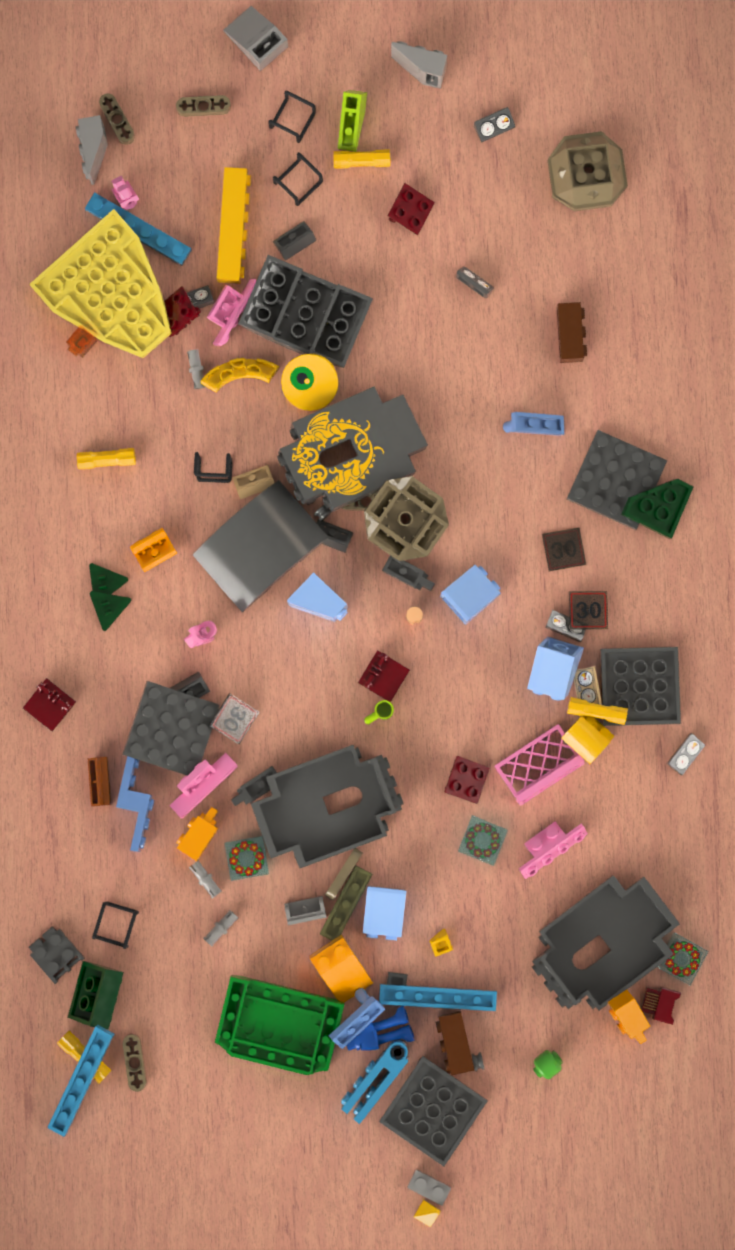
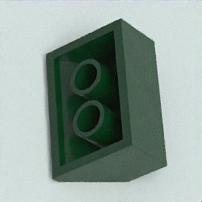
(95, 995)

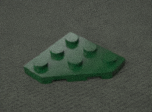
(659, 506)

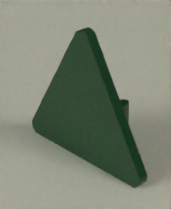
(105, 580)
(108, 607)

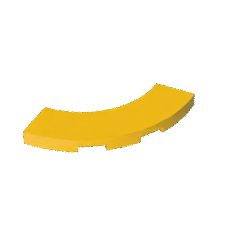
(239, 368)

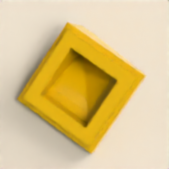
(440, 943)
(427, 1213)

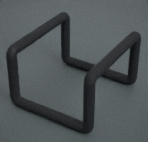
(272, 123)
(278, 180)
(197, 471)
(124, 945)

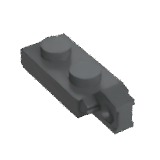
(407, 574)
(254, 788)

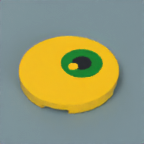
(309, 382)

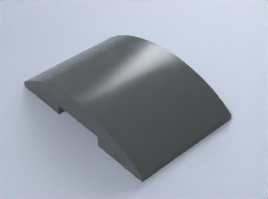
(305, 312)
(259, 545)

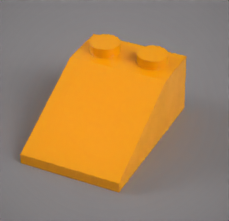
(340, 969)

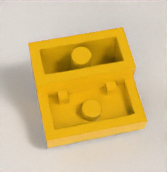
(588, 737)

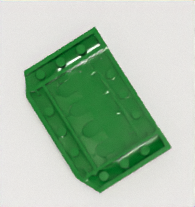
(278, 1025)

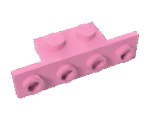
(227, 310)
(201, 783)
(549, 845)

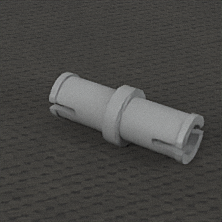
(196, 368)
(205, 879)
(220, 928)

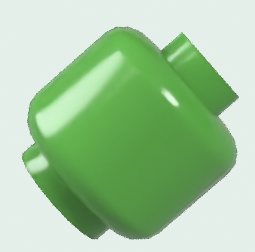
(547, 1064)

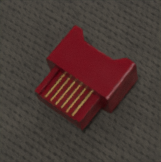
(660, 1003)

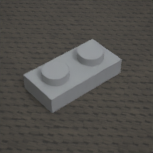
(429, 1187)

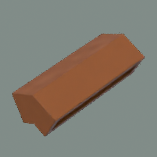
(99, 781)

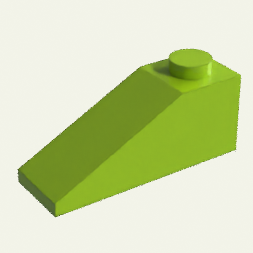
(351, 119)

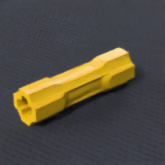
(374, 158)
(120, 457)
(584, 708)
(73, 1046)

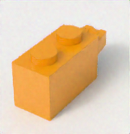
(199, 835)
(630, 1017)

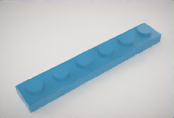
(147, 233)
(438, 997)
(80, 1080)

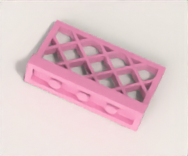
(546, 780)

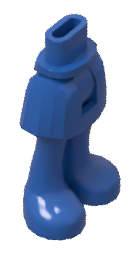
(369, 1037)

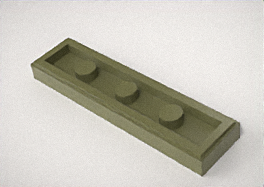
(346, 903)

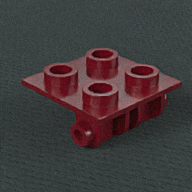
(410, 209)
(180, 311)
(383, 676)
(49, 704)
(466, 779)

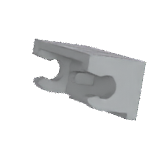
(305, 910)

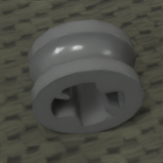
(323, 513)
(477, 1061)

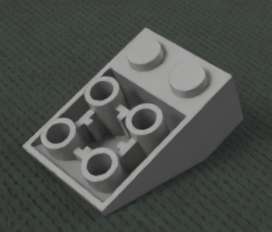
(257, 37)
(422, 64)
(93, 146)

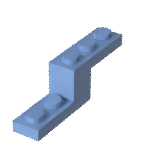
(135, 802)

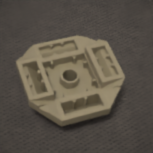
(585, 190)
(425, 514)

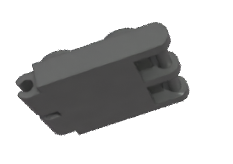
(55, 953)

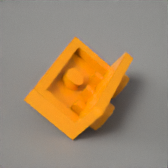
(153, 549)

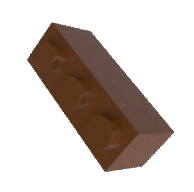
(571, 332)
(455, 1043)

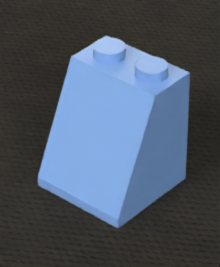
(470, 593)
(318, 600)
(554, 668)
(384, 912)

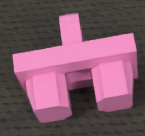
(124, 193)
(199, 634)

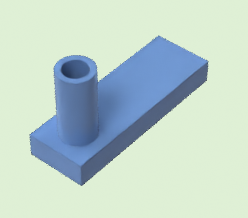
(535, 424)
(359, 1020)

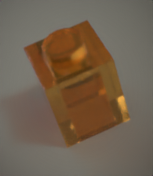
(81, 342)

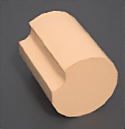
(414, 615)

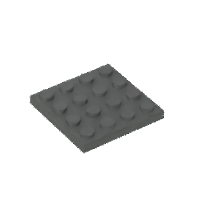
(612, 474)
(643, 683)
(170, 729)
(433, 1111)

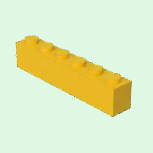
(232, 225)

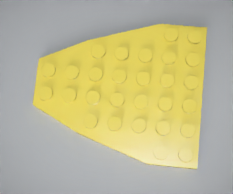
(108, 288)

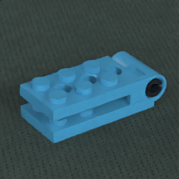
(393, 1063)

